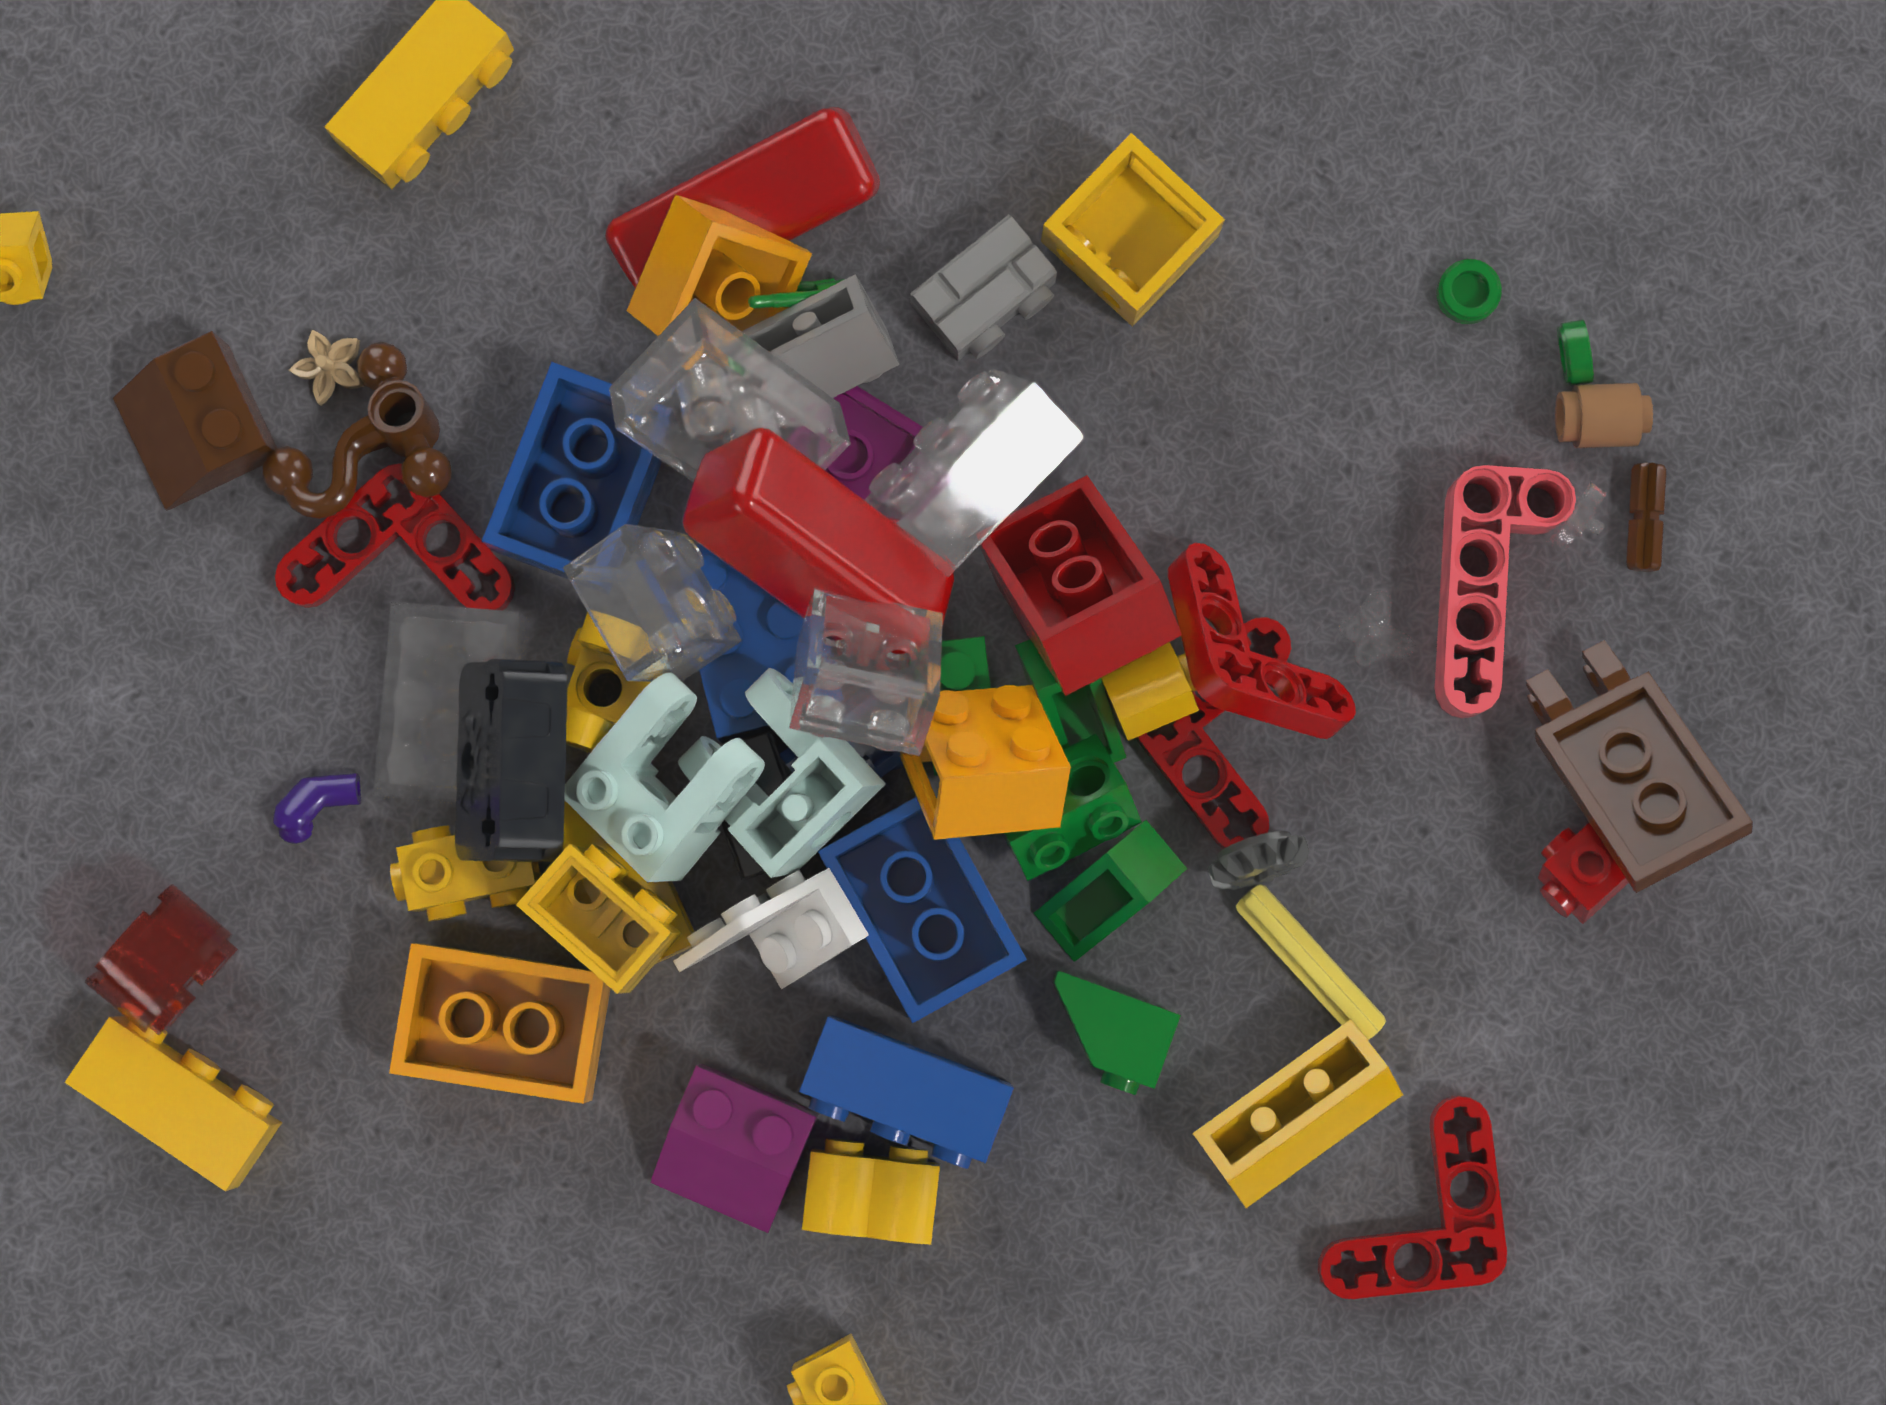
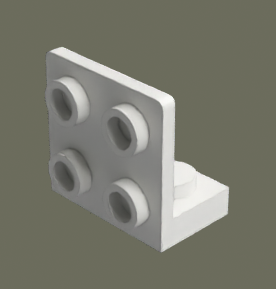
(793, 930)

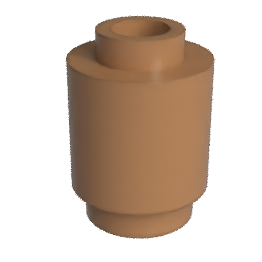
(1603, 415)

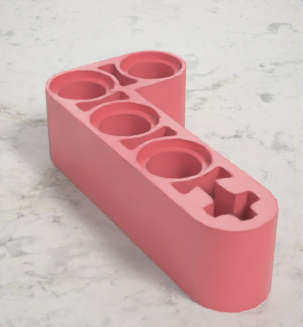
(1487, 593)

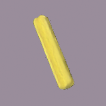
(1309, 961)

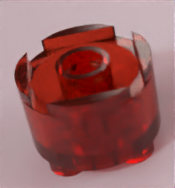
(159, 959)

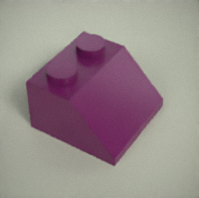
(733, 1147)

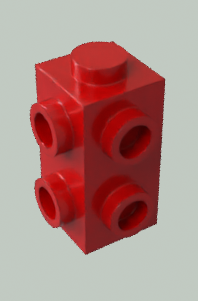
(1579, 874)

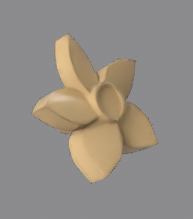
(329, 365)

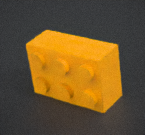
(500, 1023)

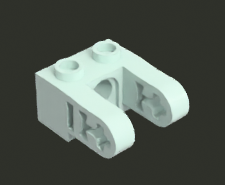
(811, 804)
(634, 810)

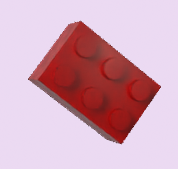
(1079, 585)

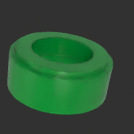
(1468, 291)
(1575, 352)

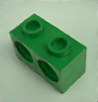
(1093, 812)

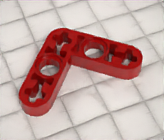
(412, 526)
(1230, 673)
(1194, 741)
(1457, 1223)

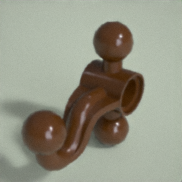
(424, 469)

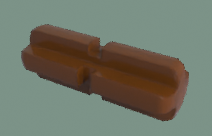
(1646, 529)

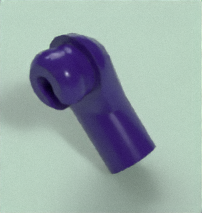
(308, 797)

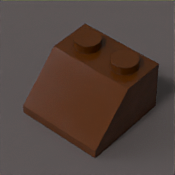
(194, 420)

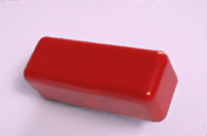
(778, 184)
(803, 529)

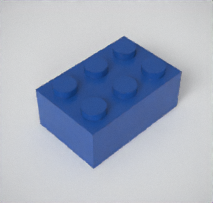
(569, 476)
(768, 641)
(922, 909)
(905, 1092)

